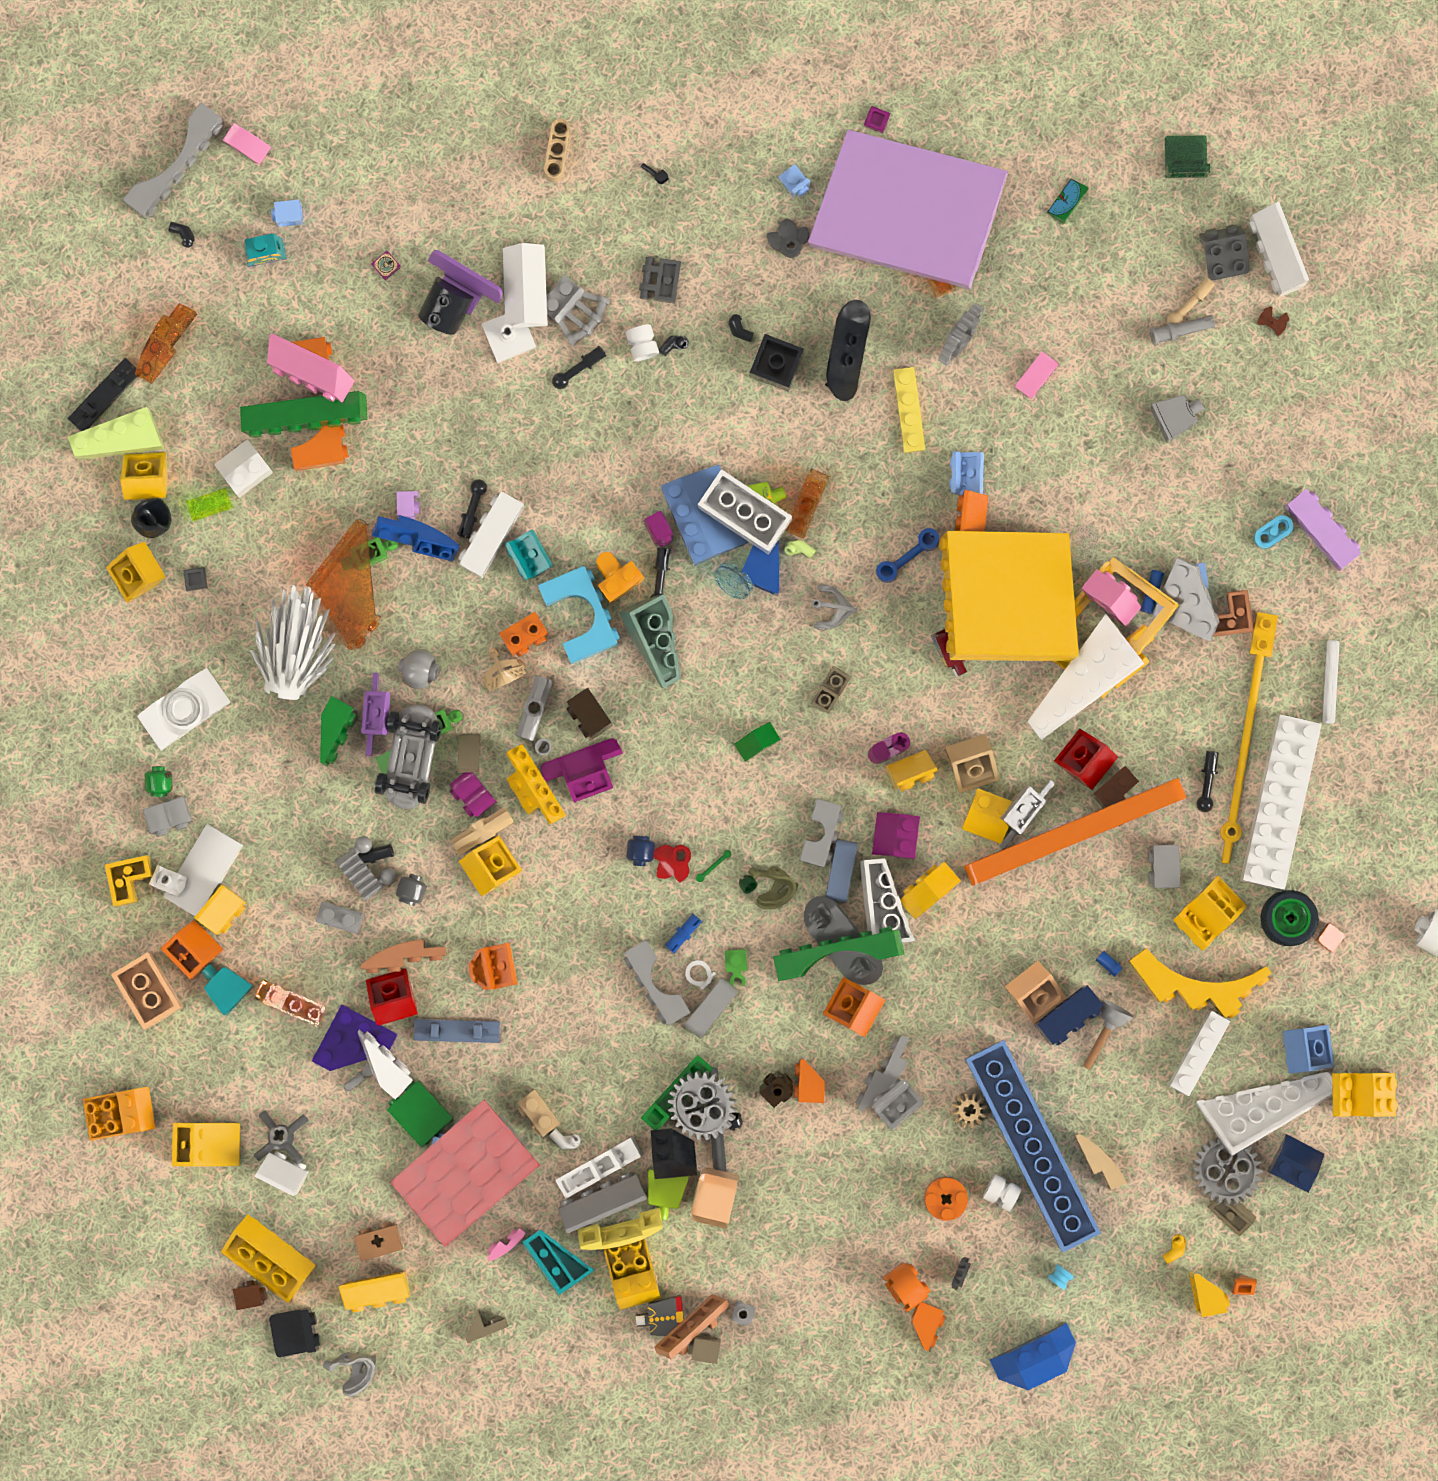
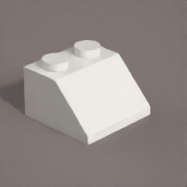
(243, 468)
(282, 1173)

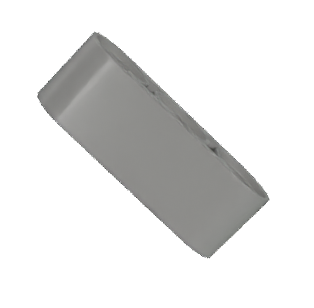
(711, 1008)

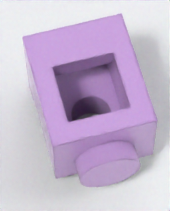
(407, 505)

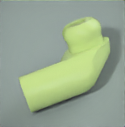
(799, 546)

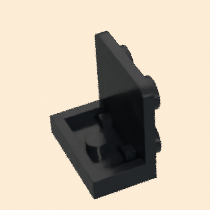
(294, 1332)

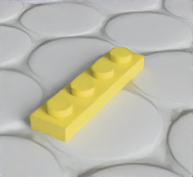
(909, 410)

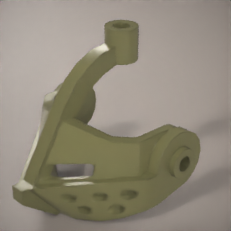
(774, 898)

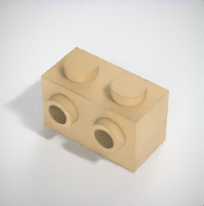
(539, 1113)

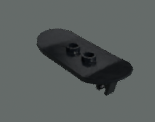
(848, 349)

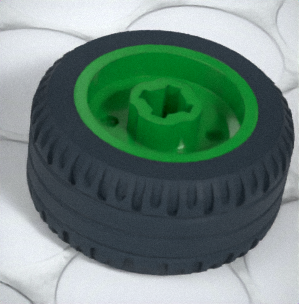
(1279, 928)

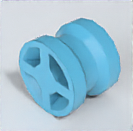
(1060, 1277)

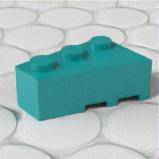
(555, 1262)

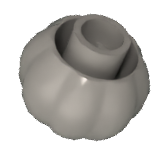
(419, 669)

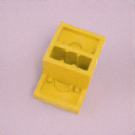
(1210, 913)
(1364, 1094)

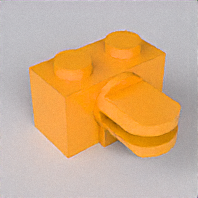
(618, 579)

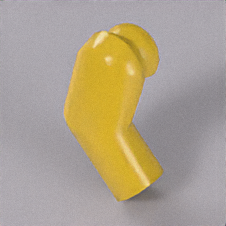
(1177, 1249)

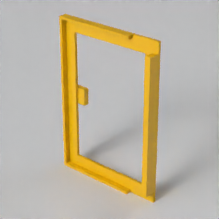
(1169, 606)

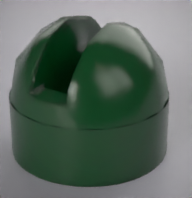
(747, 884)

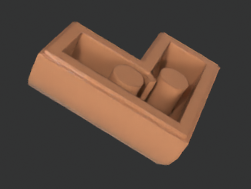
(1239, 616)

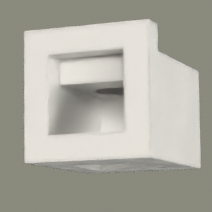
(168, 881)

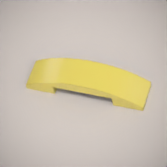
(620, 1234)

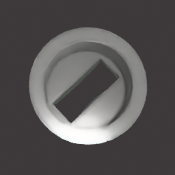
(546, 749)

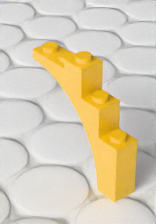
(1224, 995)

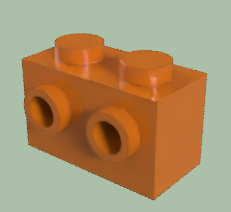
(524, 634)

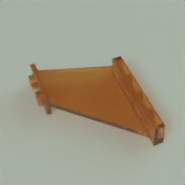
(347, 586)

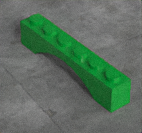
(798, 963)

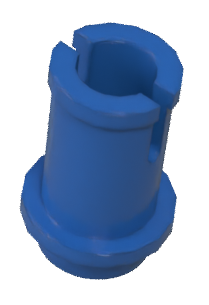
(1109, 963)

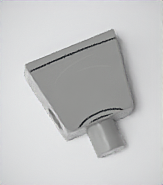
(1175, 415)

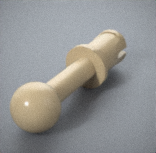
(1198, 294)

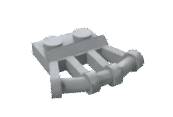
(562, 301)

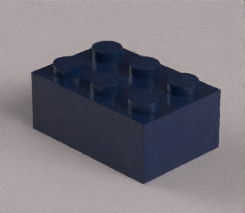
(1069, 1016)

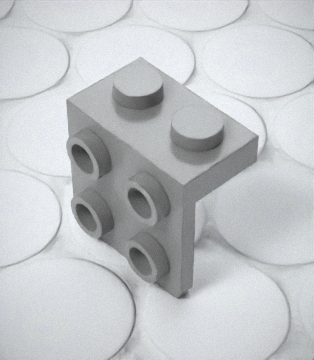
(897, 1103)

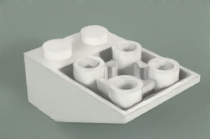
(390, 1074)

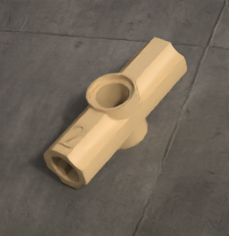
(482, 831)

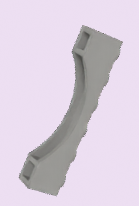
(201, 127)

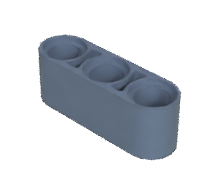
(841, 870)

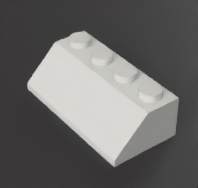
(1278, 250)

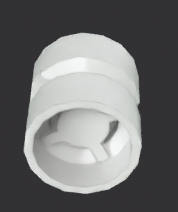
(642, 343)
(1002, 1192)

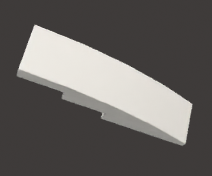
(599, 1167)

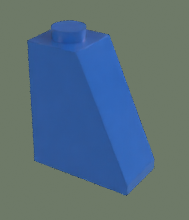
(763, 569)

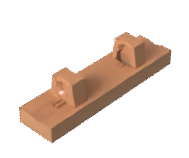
(691, 1326)

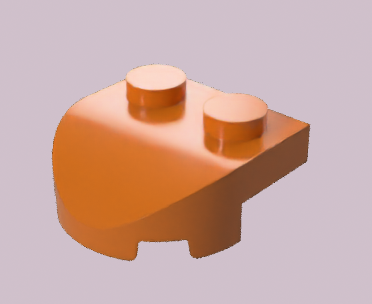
(493, 967)

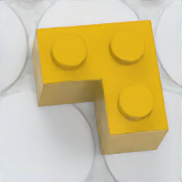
(122, 876)
(929, 889)

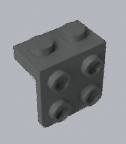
(1225, 252)

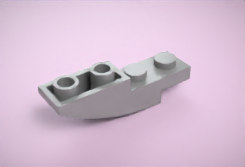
(880, 1082)

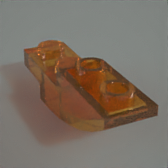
(160, 343)

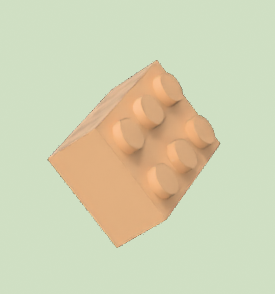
(147, 990)

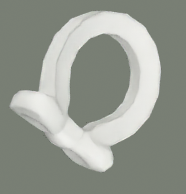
(711, 975)

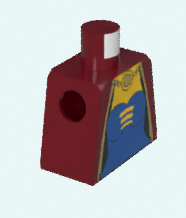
(940, 640)

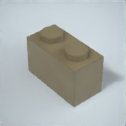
(704, 1349)

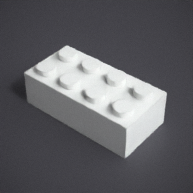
(744, 512)

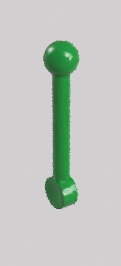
(726, 854)

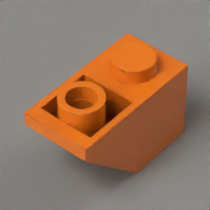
(811, 1085)
(926, 1320)

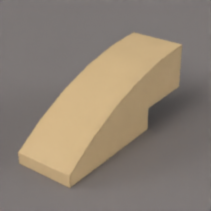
(1100, 1162)

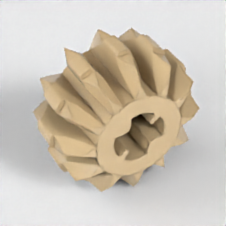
(965, 1103)

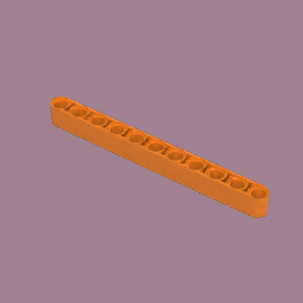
(1075, 831)

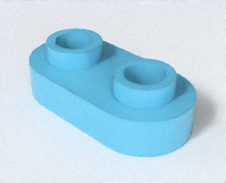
(1273, 532)

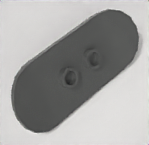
(828, 922)

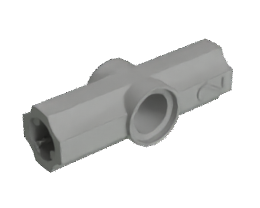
(538, 694)

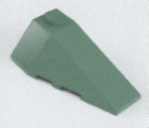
(652, 632)

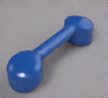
(887, 570)

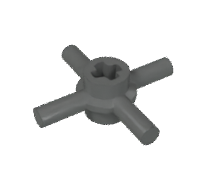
(274, 1140)

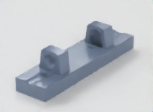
(456, 1031)

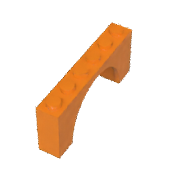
(327, 445)

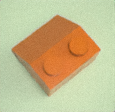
(854, 1006)

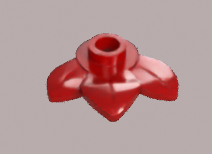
(670, 864)

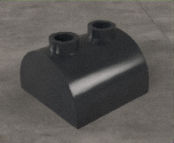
(445, 307)

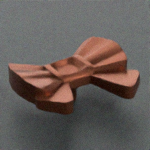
(1277, 325)

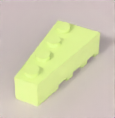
(119, 436)

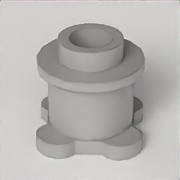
(739, 1306)

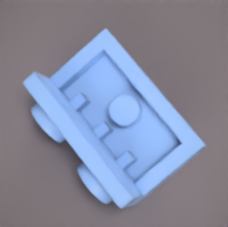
(966, 472)

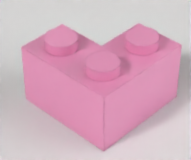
(1112, 596)

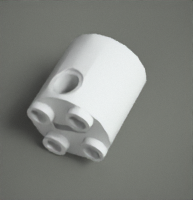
(1428, 933)

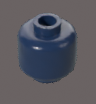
(640, 850)

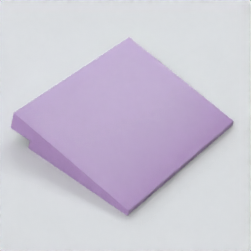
(908, 209)

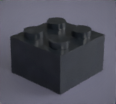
(776, 362)

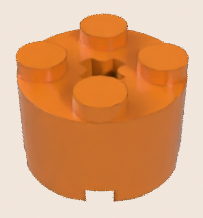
(945, 1186)
(906, 1286)

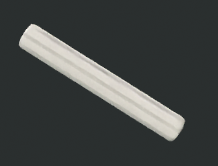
(1330, 683)

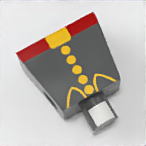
(662, 1316)

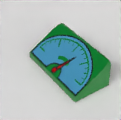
(1067, 201)

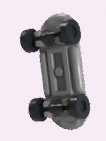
(410, 756)

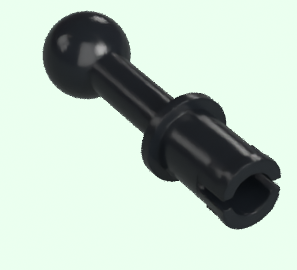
(561, 380)
(478, 488)
(661, 565)
(1205, 803)

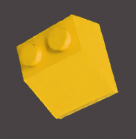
(144, 476)
(135, 571)
(985, 815)
(490, 865)
(221, 910)
(1207, 1297)

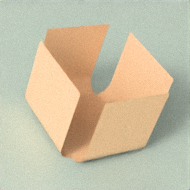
(714, 1197)

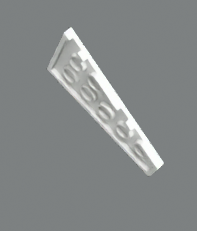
(1101, 665)
(1256, 1112)

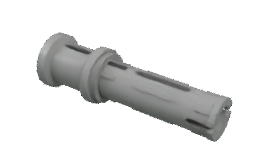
(1172, 331)

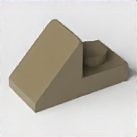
(479, 1329)

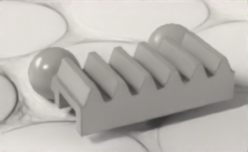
(360, 874)

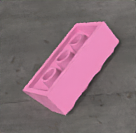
(308, 369)

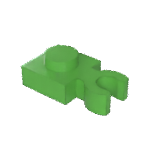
(735, 963)

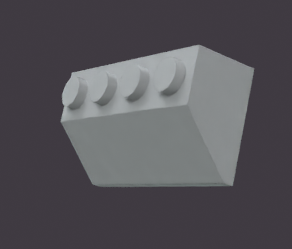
(602, 1203)

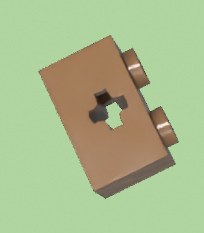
(369, 1250)

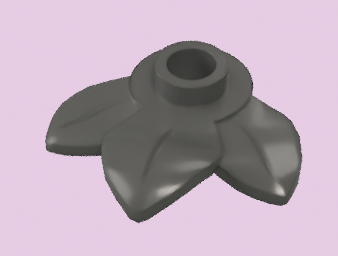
(788, 235)

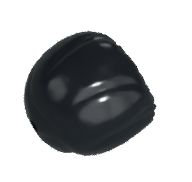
(151, 518)

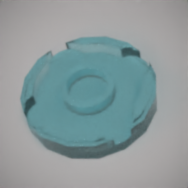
(732, 581)

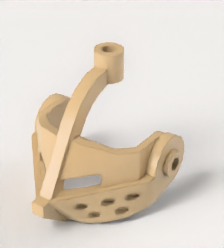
(504, 677)

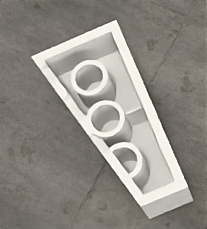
(881, 900)

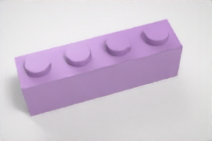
(1323, 530)

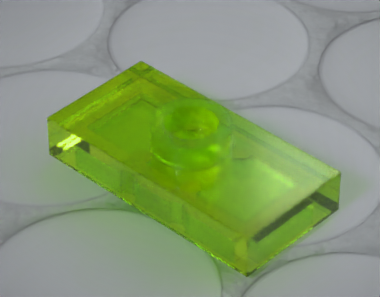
(209, 504)

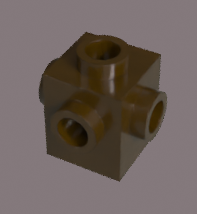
(776, 1088)

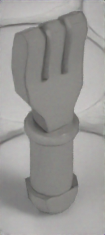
(348, 1086)

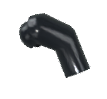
(673, 342)

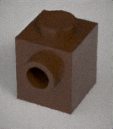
(249, 1295)

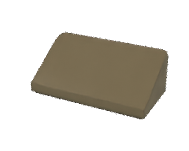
(1234, 1216)

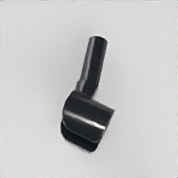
(661, 177)

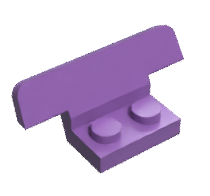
(465, 279)
(375, 713)

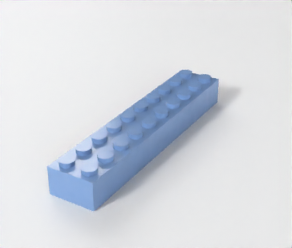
(1032, 1146)

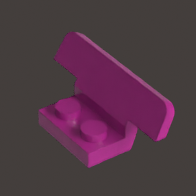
(584, 769)

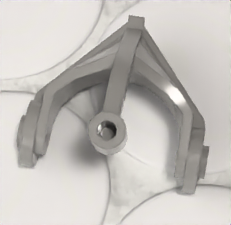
(843, 607)
(358, 1380)

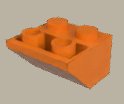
(972, 512)
(192, 949)

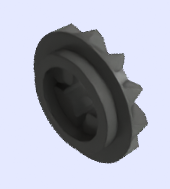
(961, 1273)

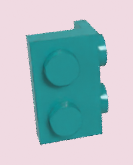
(529, 555)

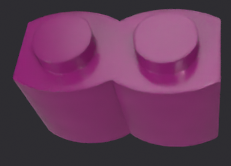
(659, 529)
(472, 793)

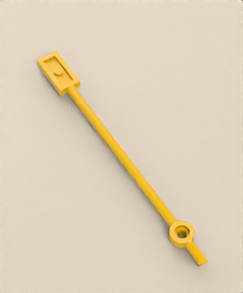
(1262, 647)

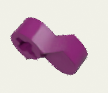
(880, 753)

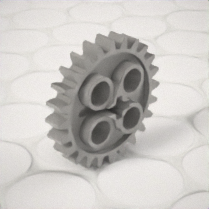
(961, 334)
(695, 1088)
(1243, 1181)

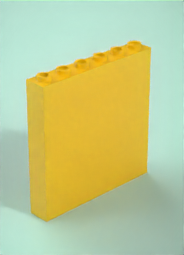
(1008, 596)

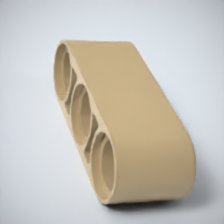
(562, 141)

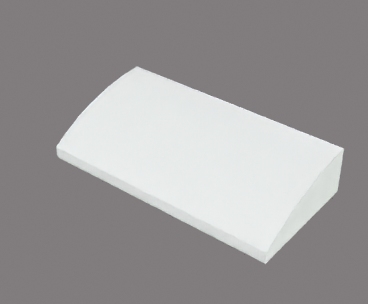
(205, 868)

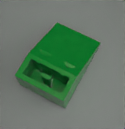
(335, 722)

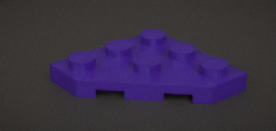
(342, 1043)

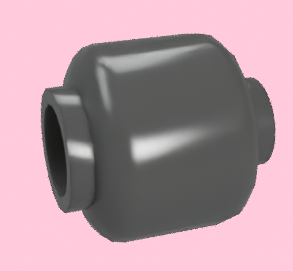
(411, 889)

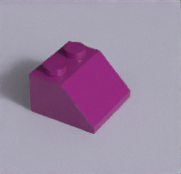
(896, 835)

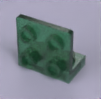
(1186, 157)

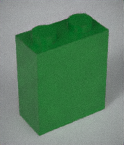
(419, 1113)

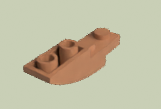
(394, 956)

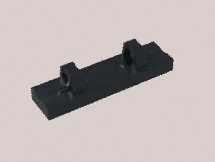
(103, 395)

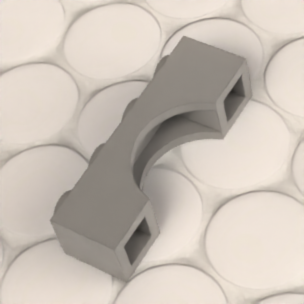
(670, 1006)

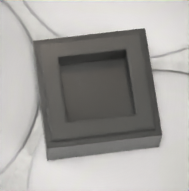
(195, 579)

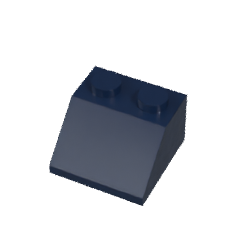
(1296, 1163)

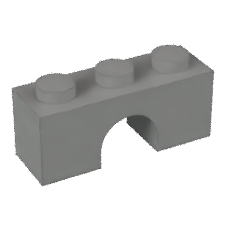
(828, 816)

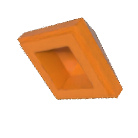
(1244, 1285)

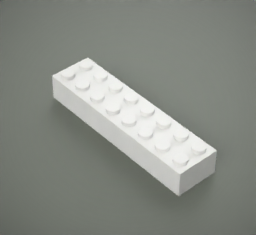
(1280, 802)

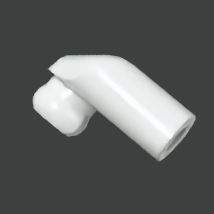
(565, 1142)

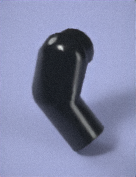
(184, 232)
(737, 329)

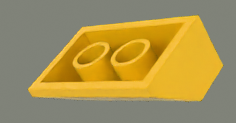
(375, 1291)

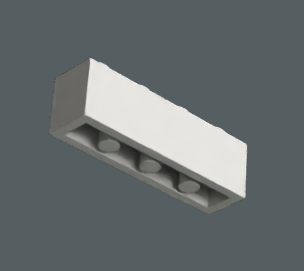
(491, 534)
(1199, 1053)

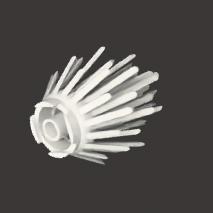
(288, 652)

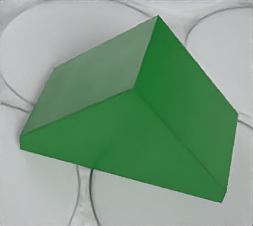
(757, 741)

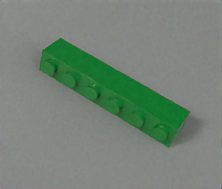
(302, 413)

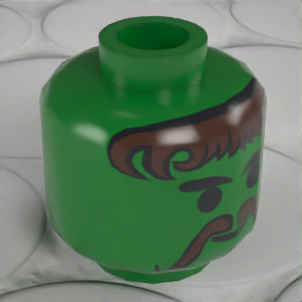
(158, 781)

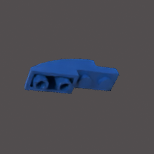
(420, 536)

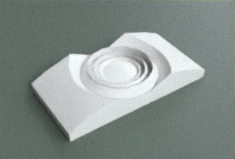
(183, 709)

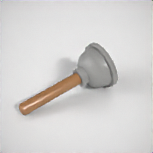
(1113, 1016)

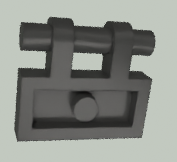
(667, 280)

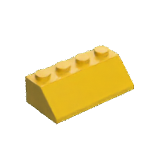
(267, 1258)

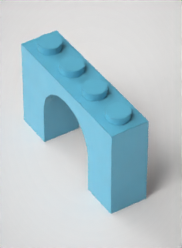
(579, 584)

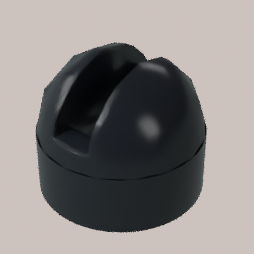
(737, 1122)

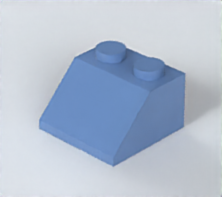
(1308, 1049)

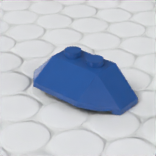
(1036, 1359)

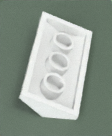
(525, 285)

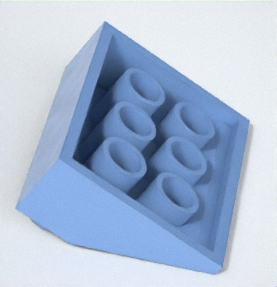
(701, 533)

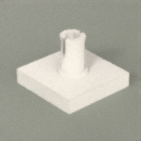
(507, 341)

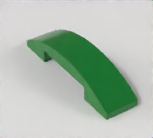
(658, 1112)

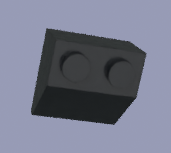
(672, 1154)

